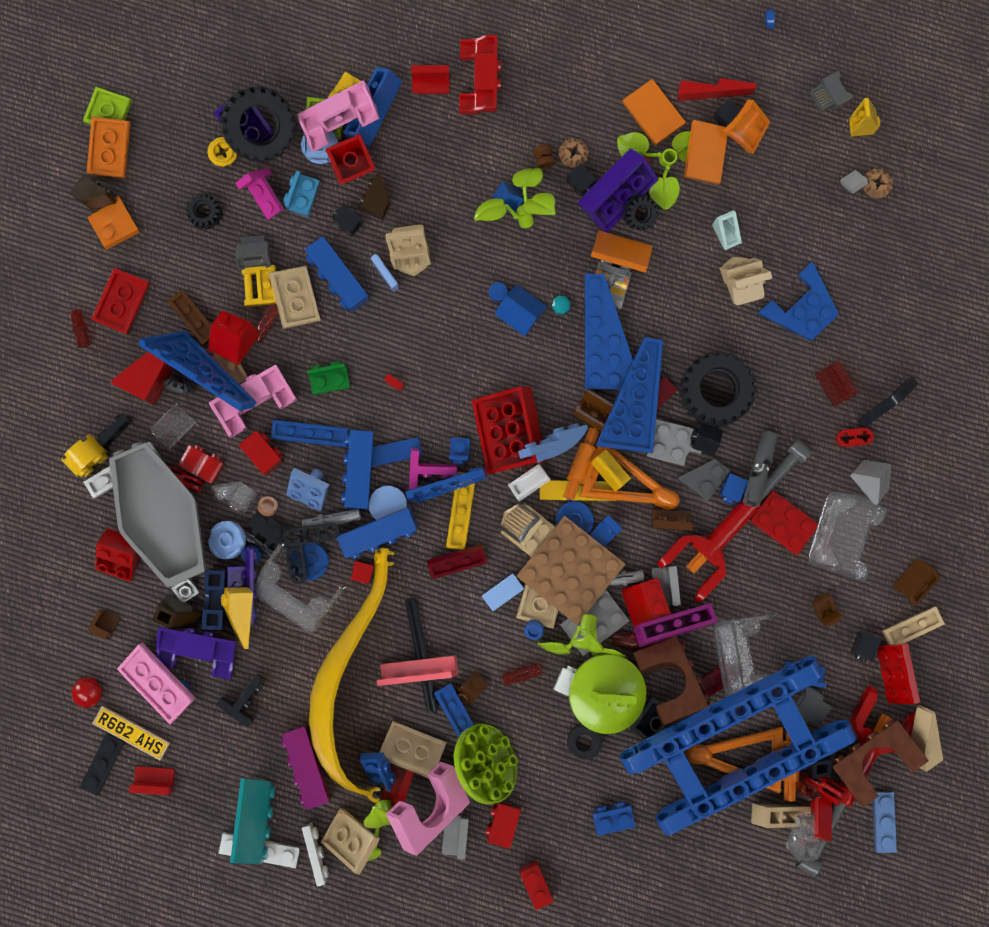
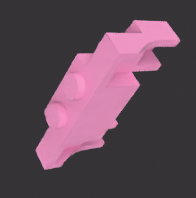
(261, 388)

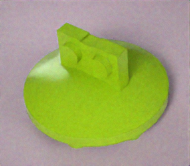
(607, 694)
(485, 764)

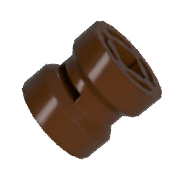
(543, 156)

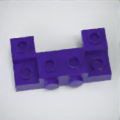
(198, 646)

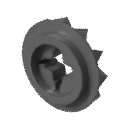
(178, 387)

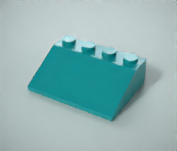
(252, 822)

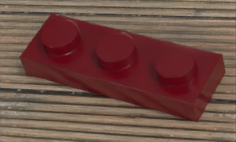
(456, 561)

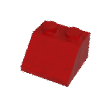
(349, 159)
(231, 337)
(646, 602)

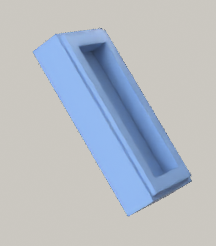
(384, 272)
(502, 592)

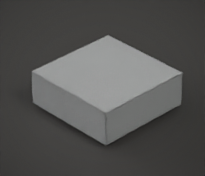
(854, 181)

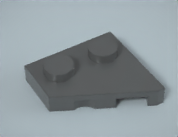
(705, 478)

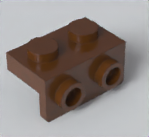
(593, 410)

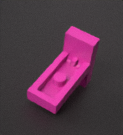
(261, 191)
(427, 470)

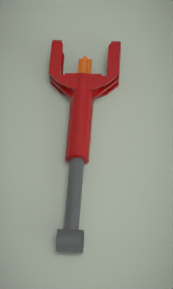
(711, 546)
(857, 719)

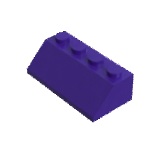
(624, 179)

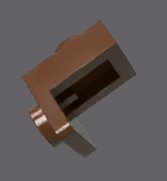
(826, 610)
(472, 688)

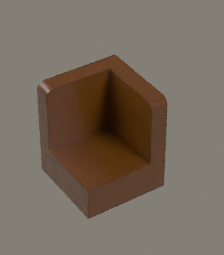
(104, 624)

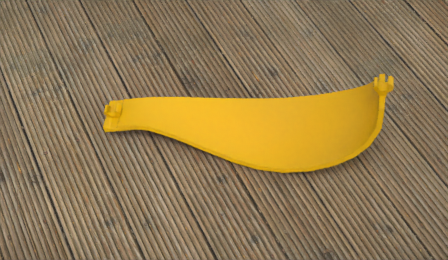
(330, 674)

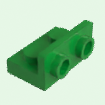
(328, 378)

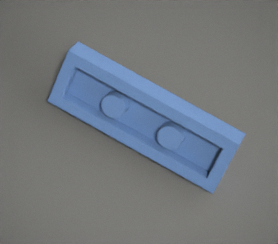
(884, 822)

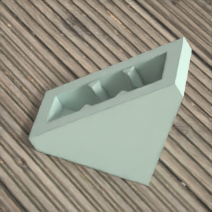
(727, 230)

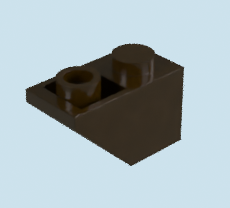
(91, 194)
(376, 200)
(176, 614)

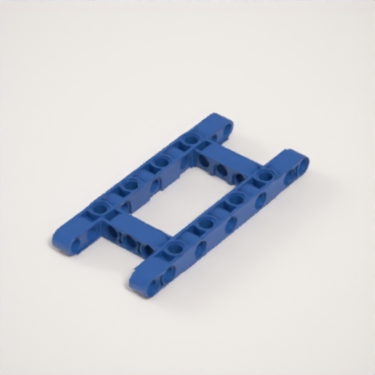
(706, 801)

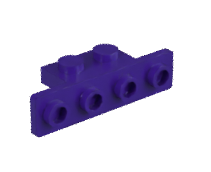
(244, 577)

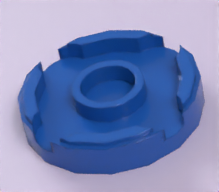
(578, 513)
(316, 559)

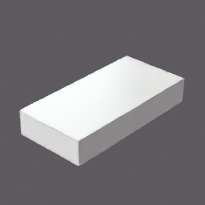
(529, 482)

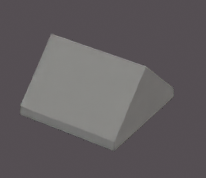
(873, 479)

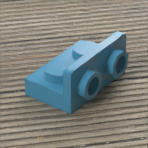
(301, 194)

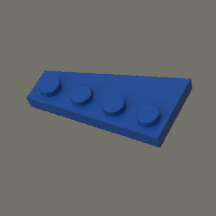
(445, 486)

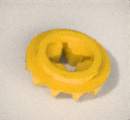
(214, 151)

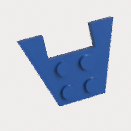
(810, 313)

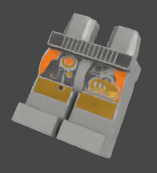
(617, 281)

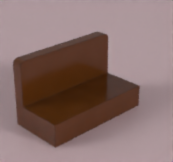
(916, 581)

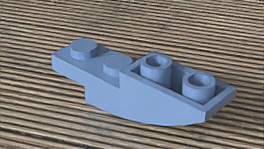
(555, 444)

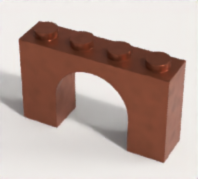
(671, 655)
(892, 737)

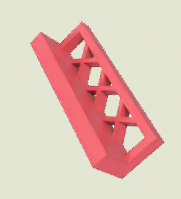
(418, 670)

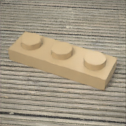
(913, 626)

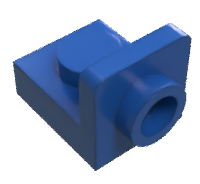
(459, 450)

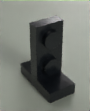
(244, 701)

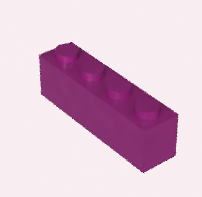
(675, 625)
(306, 767)

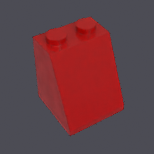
(144, 378)

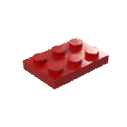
(120, 301)
(784, 523)
(898, 674)

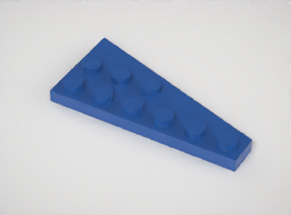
(193, 361)

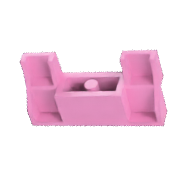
(337, 111)

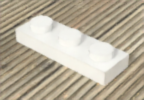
(315, 854)

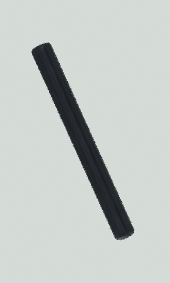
(420, 652)

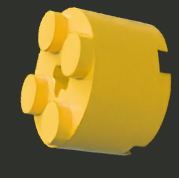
(84, 456)

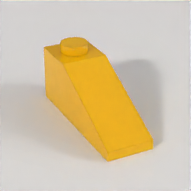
(864, 119)
(238, 607)

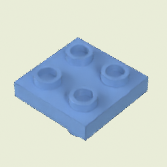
(308, 488)

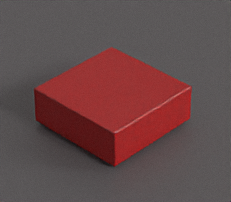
(393, 382)
(362, 572)

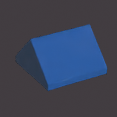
(520, 310)

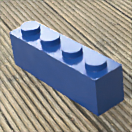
(383, 88)
(336, 274)
(358, 469)
(378, 532)

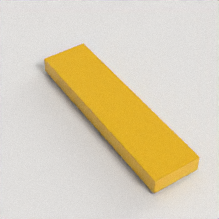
(555, 490)
(460, 517)

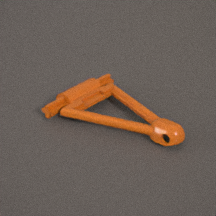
(585, 474)
(702, 755)

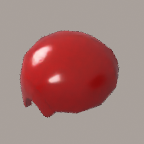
(86, 692)

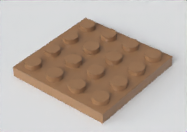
(570, 570)

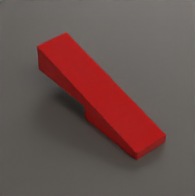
(724, 88)

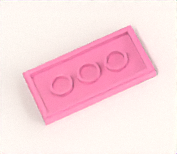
(156, 683)

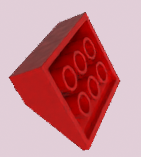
(505, 426)

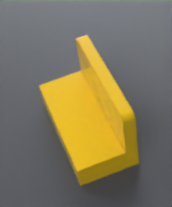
(610, 470)

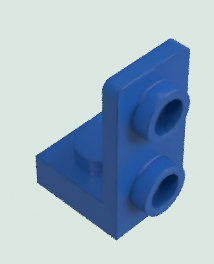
(605, 531)

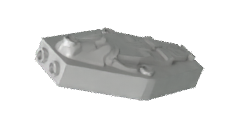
(157, 514)

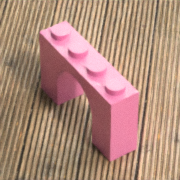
(450, 801)

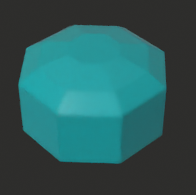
(561, 305)

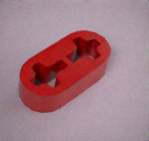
(854, 433)

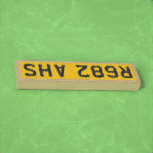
(131, 733)

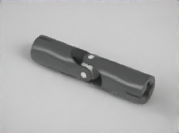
(761, 466)

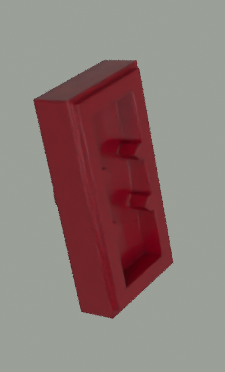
(712, 682)

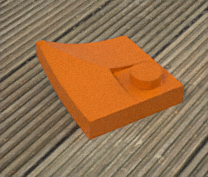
(748, 126)
(113, 224)

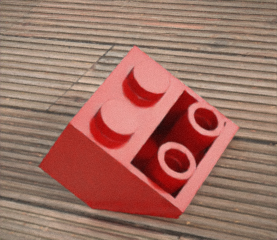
(116, 556)

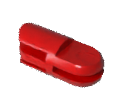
(188, 480)
(824, 787)

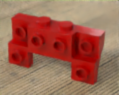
(486, 66)

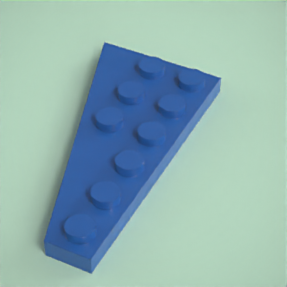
(605, 343)
(635, 408)

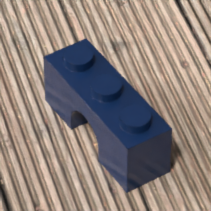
(214, 612)

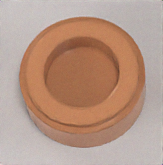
(267, 506)

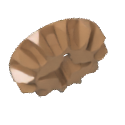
(565, 154)
(882, 190)

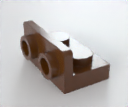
(671, 520)

